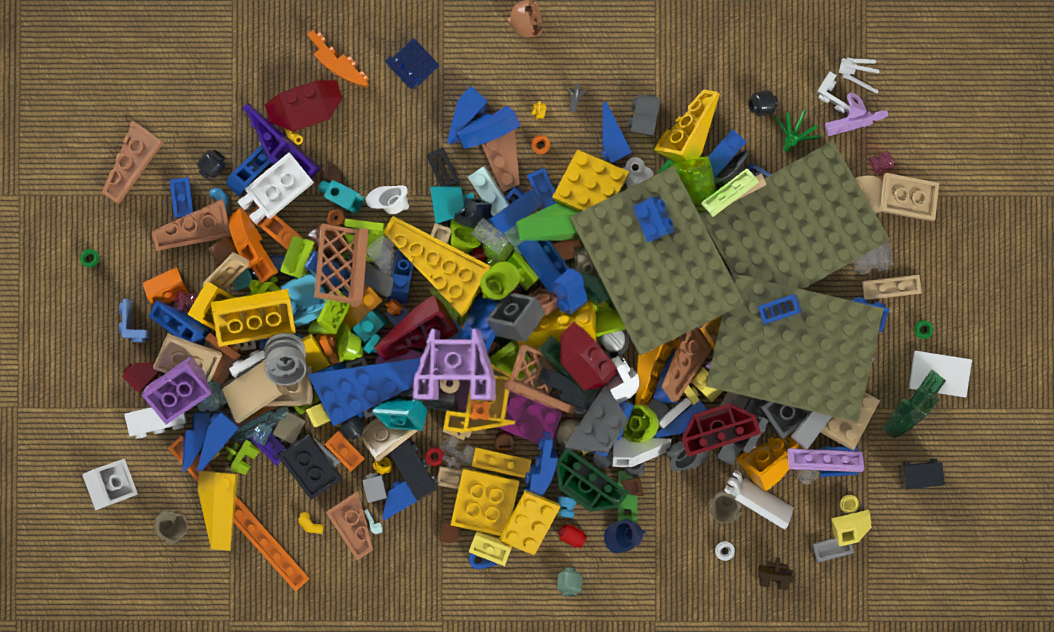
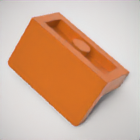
(164, 287)

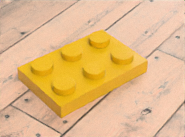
(529, 522)

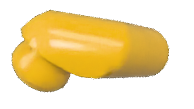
(294, 137)
(308, 526)

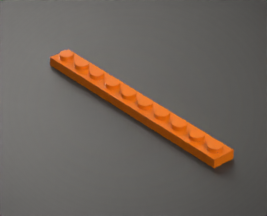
(254, 530)

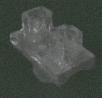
(490, 236)
(464, 456)

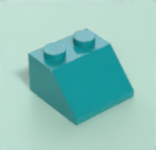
(401, 414)

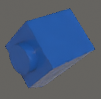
(398, 499)

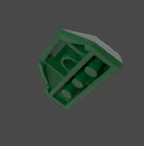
(587, 484)

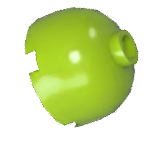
(641, 425)

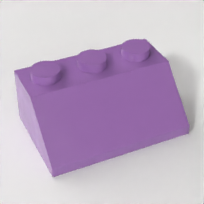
(177, 390)

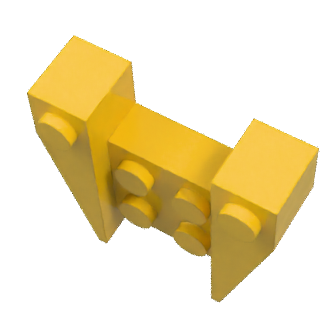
(464, 423)

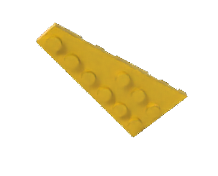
(445, 267)

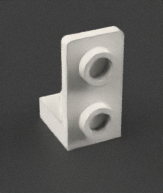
(828, 84)

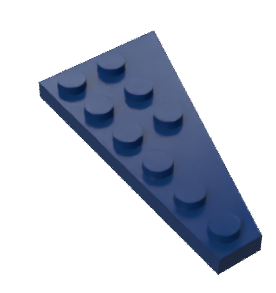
(361, 387)

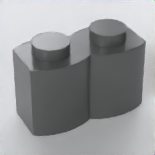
(645, 115)

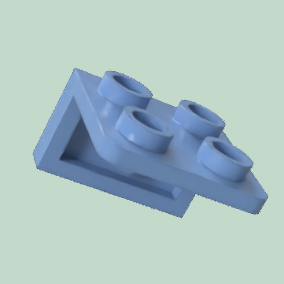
(125, 326)

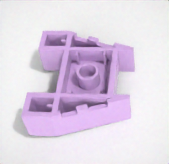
(455, 362)

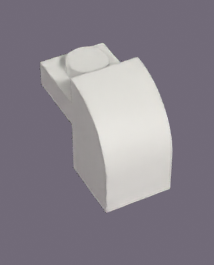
(625, 383)

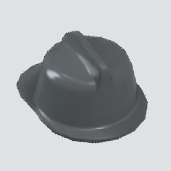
(732, 170)
(679, 459)

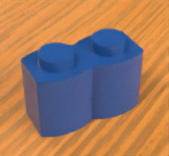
(570, 291)

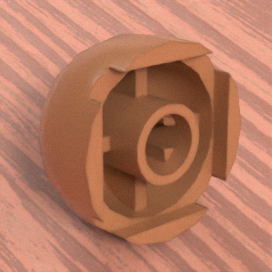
(525, 19)

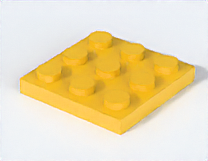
(589, 182)
(484, 502)

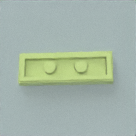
(729, 192)

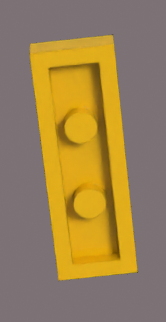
(501, 462)

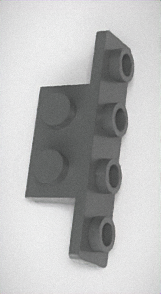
(730, 452)

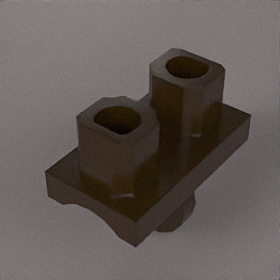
(775, 571)

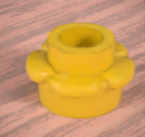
(538, 110)
(385, 461)

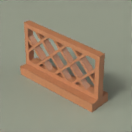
(357, 268)
(528, 390)

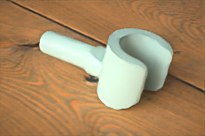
(376, 528)

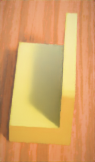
(490, 548)

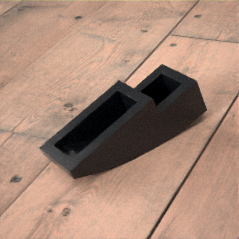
(563, 388)

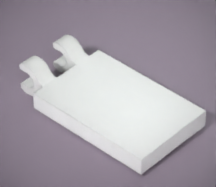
(276, 188)
(759, 500)

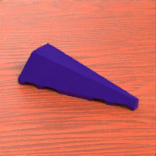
(277, 144)

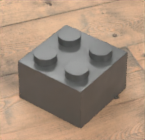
(516, 317)
(782, 418)

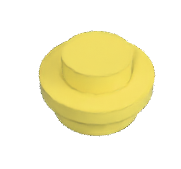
(849, 504)

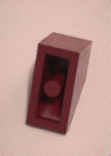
(140, 375)

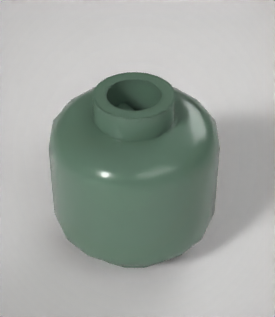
(569, 582)

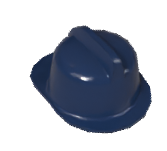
(623, 536)

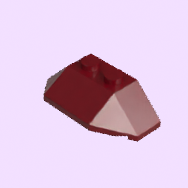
(304, 105)
(585, 359)
(718, 428)

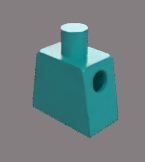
(346, 198)
(447, 201)
(370, 325)

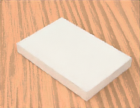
(952, 369)

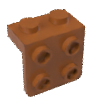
(229, 355)

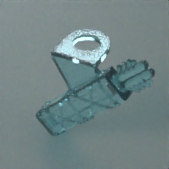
(260, 427)

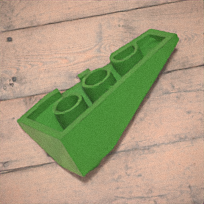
(548, 224)

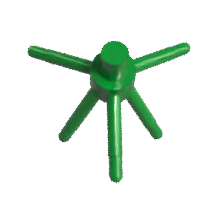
(793, 137)

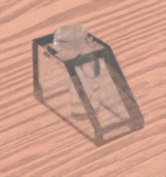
(382, 254)

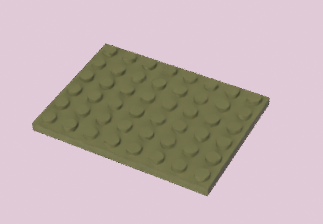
(798, 224)
(659, 284)
(801, 361)

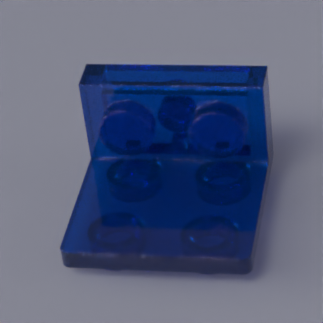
(412, 64)

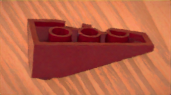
(416, 327)

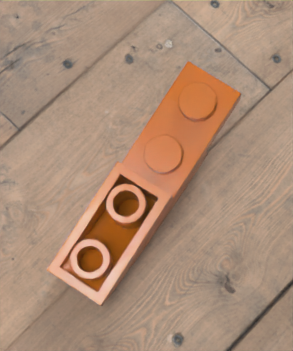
(341, 67)
(277, 230)
(248, 246)

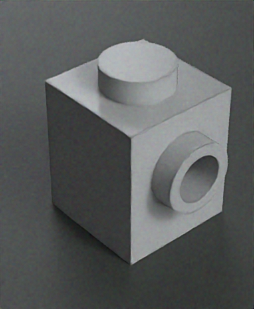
(374, 487)

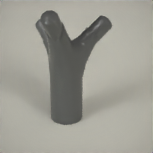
(575, 96)

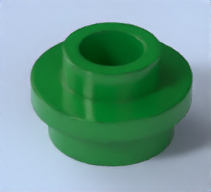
(83, 258)
(929, 327)

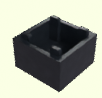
(921, 474)

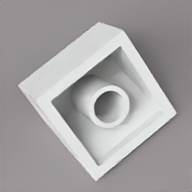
(109, 484)

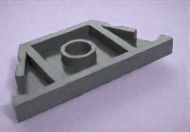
(599, 426)

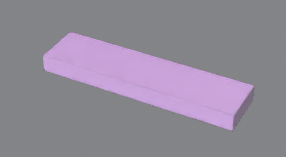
(825, 460)

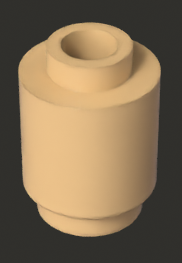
(456, 383)

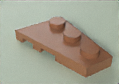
(352, 525)

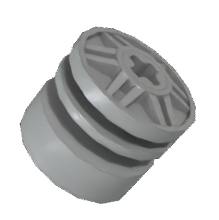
(285, 359)

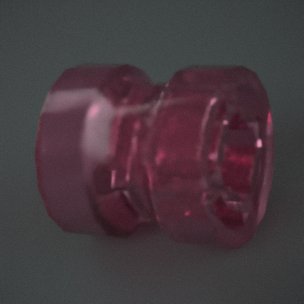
(882, 162)
(184, 300)

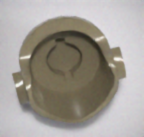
(565, 431)
(724, 508)
(170, 525)

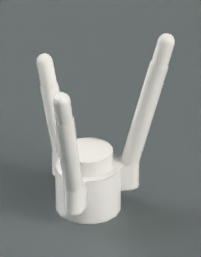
(849, 66)

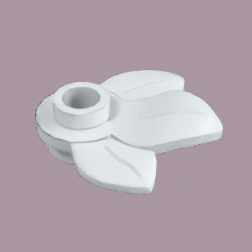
(638, 175)

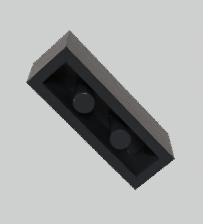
(414, 469)

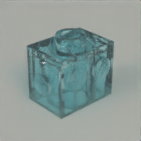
(215, 400)

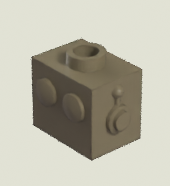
(582, 262)
(290, 427)

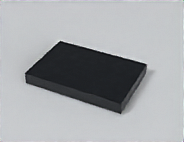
(309, 466)

